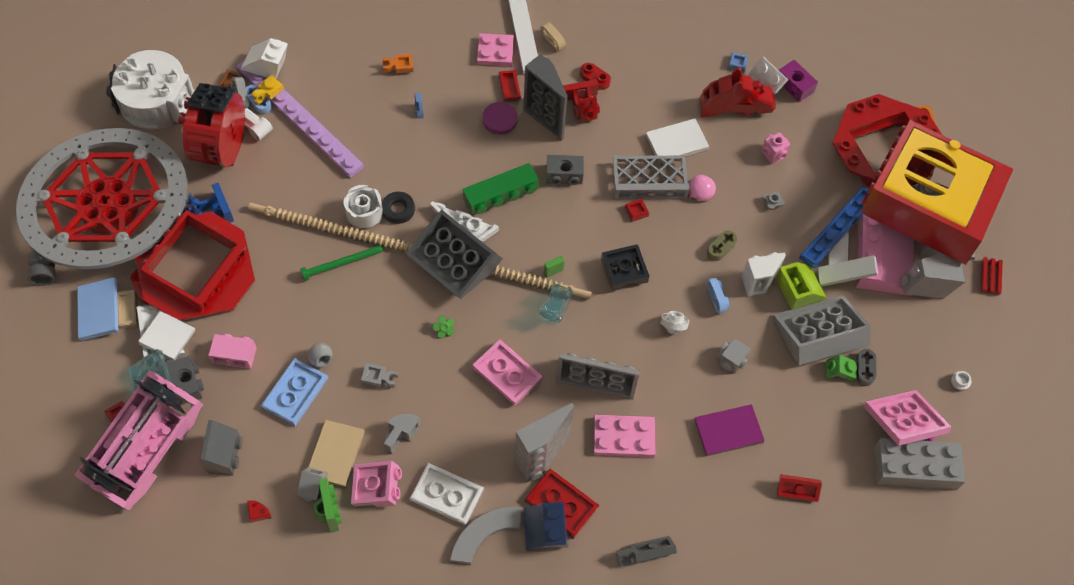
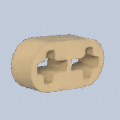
(552, 35)

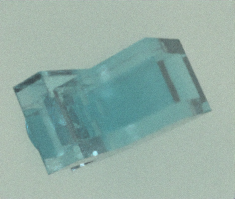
(556, 303)

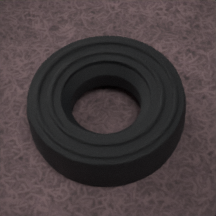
(398, 218)

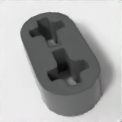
(870, 367)

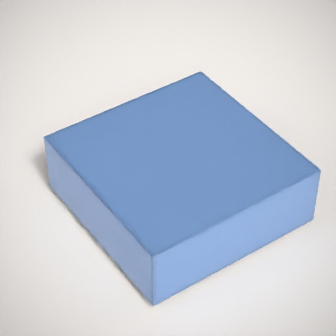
(738, 60)

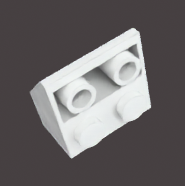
(761, 272)

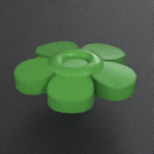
(444, 327)

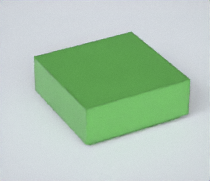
(554, 266)

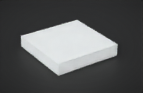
(167, 335)

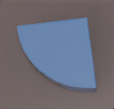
(419, 106)

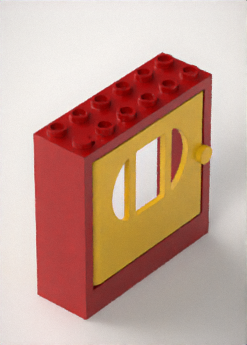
(941, 219)

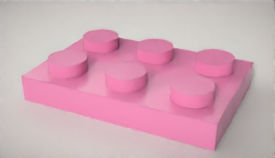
(507, 372)
(624, 436)

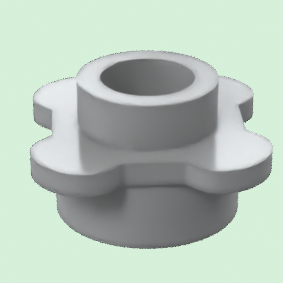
(771, 204)

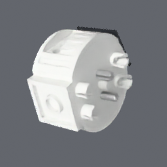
(149, 89)

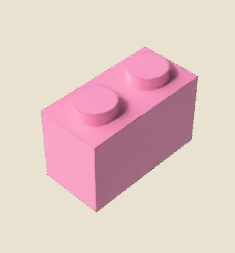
(232, 351)

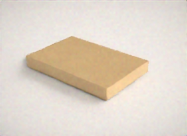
(337, 451)

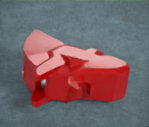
(736, 95)

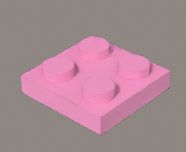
(495, 50)

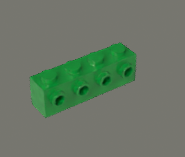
(500, 189)

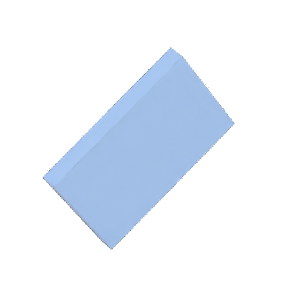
(97, 309)
(294, 392)

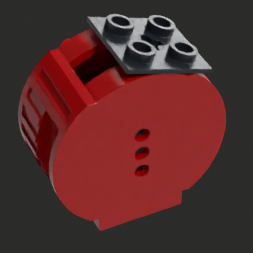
(213, 125)

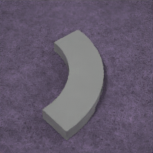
(481, 528)

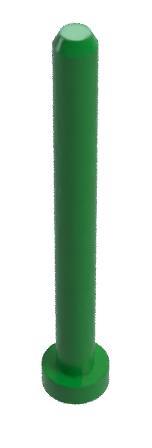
(339, 262)

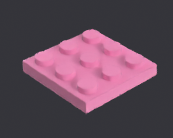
(907, 417)

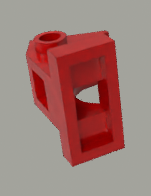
(584, 104)

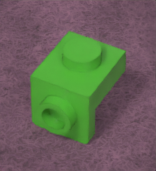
(841, 367)

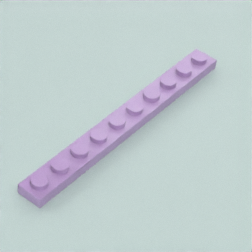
(310, 128)

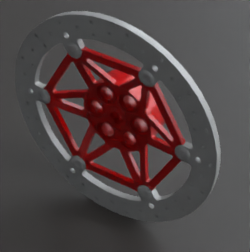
(104, 203)

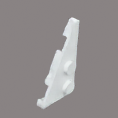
(472, 224)

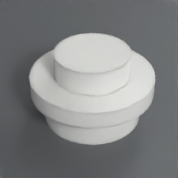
(961, 380)

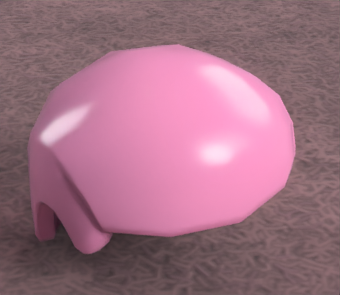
(701, 188)

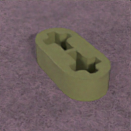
(719, 243)

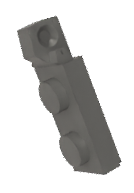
(646, 550)

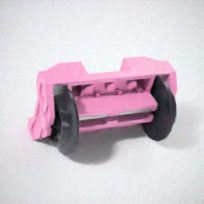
(133, 453)

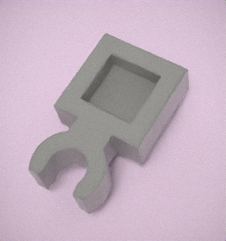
(376, 374)

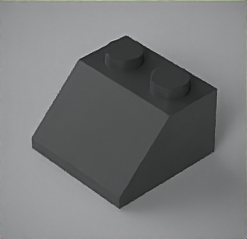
(221, 449)

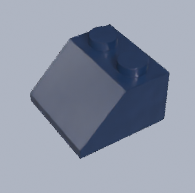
(545, 526)

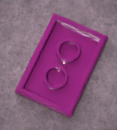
(729, 430)

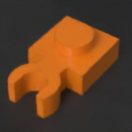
(401, 64)

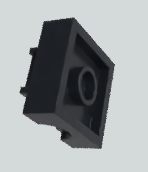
(626, 261)

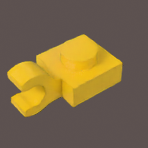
(268, 88)

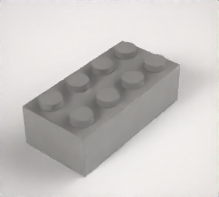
(919, 464)

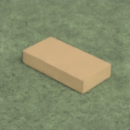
(127, 309)

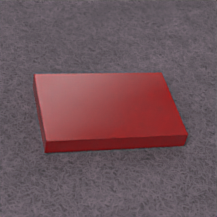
(557, 489)

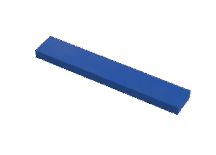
(834, 230)

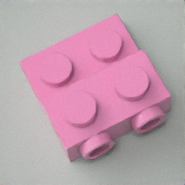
(376, 484)

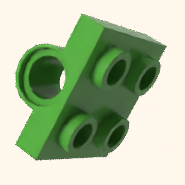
(329, 502)

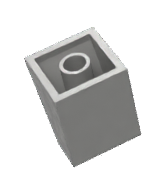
(933, 277)

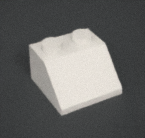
(266, 58)

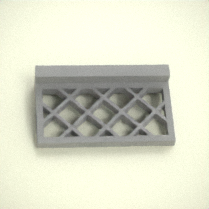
(655, 190)

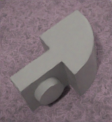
(402, 426)

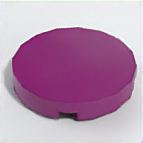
(500, 118)

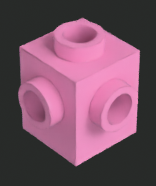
(775, 147)

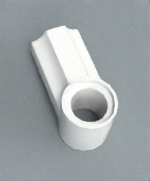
(257, 126)

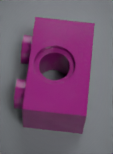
(800, 82)

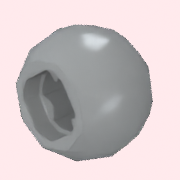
(320, 355)

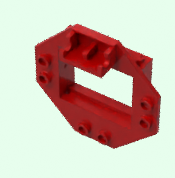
(873, 115)
(222, 289)

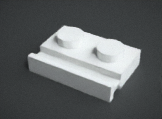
(768, 75)

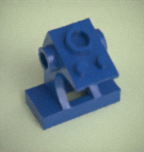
(216, 202)

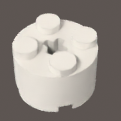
(363, 206)

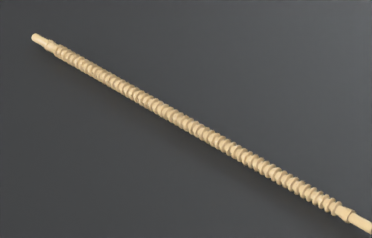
(270, 211)

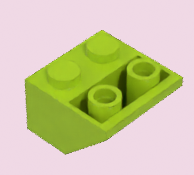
(799, 285)

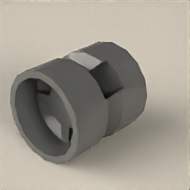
(41, 270)

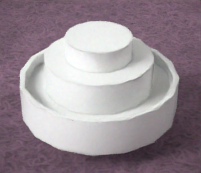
(674, 322)

